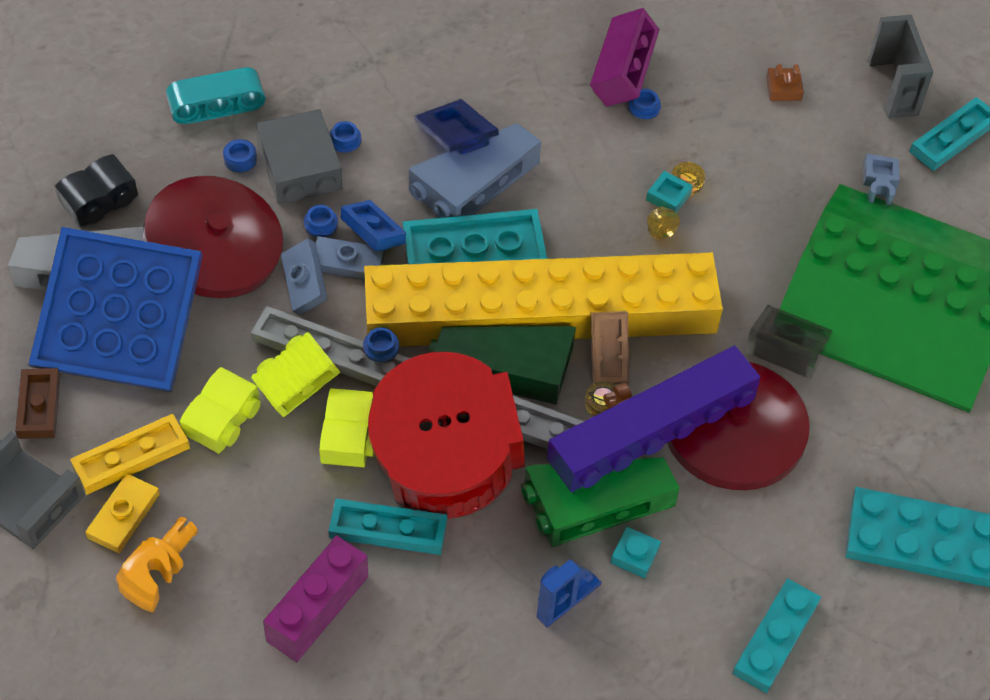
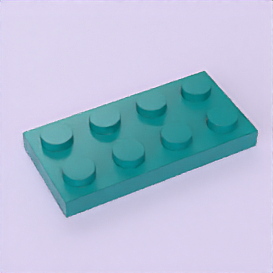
(475, 238)
(919, 536)

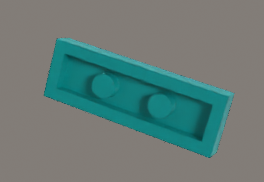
(952, 134)
(388, 526)
(776, 635)

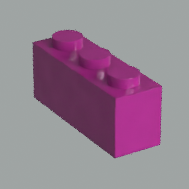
(624, 57)
(316, 598)

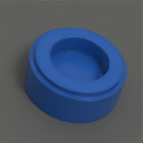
(239, 155)

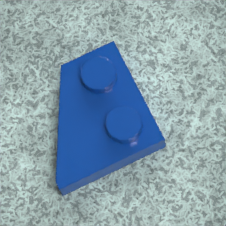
(563, 589)

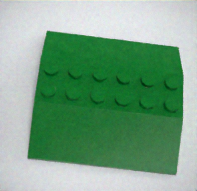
(898, 295)

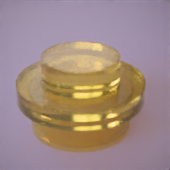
(662, 223)

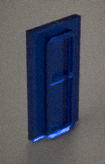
(457, 127)

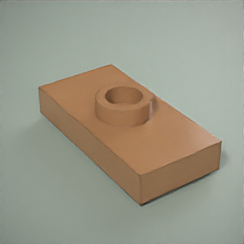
(610, 347)

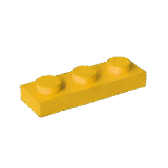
(130, 453)

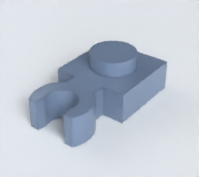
(882, 176)

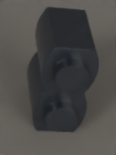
(96, 190)

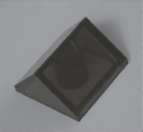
(788, 341)

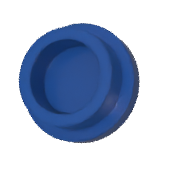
(645, 106)
(345, 137)
(320, 221)
(381, 345)

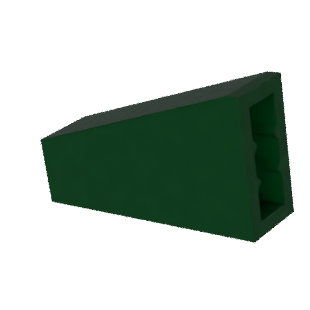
(530, 354)

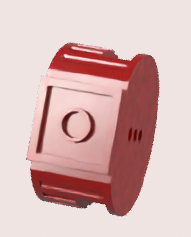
(450, 466)

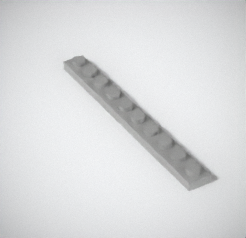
(346, 352)

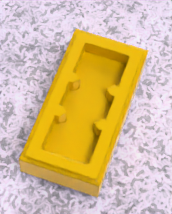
(122, 513)

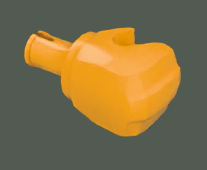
(154, 554)

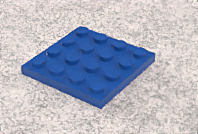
(116, 309)

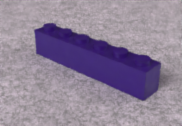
(652, 419)

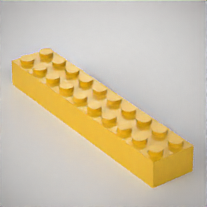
(658, 291)

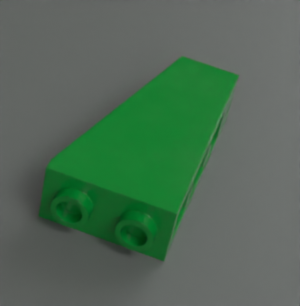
(615, 499)

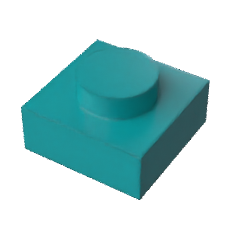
(669, 192)
(635, 552)

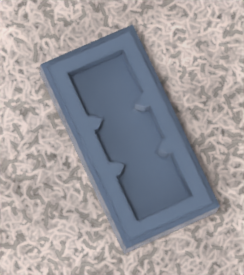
(346, 257)
(304, 276)

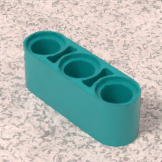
(215, 95)

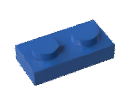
(373, 225)

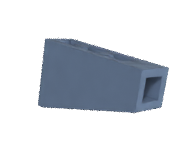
(467, 182)

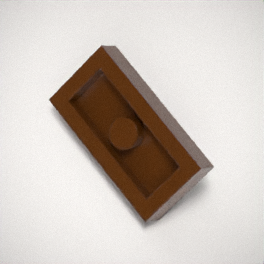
(38, 403)

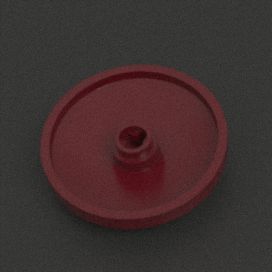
(225, 223)
(749, 443)

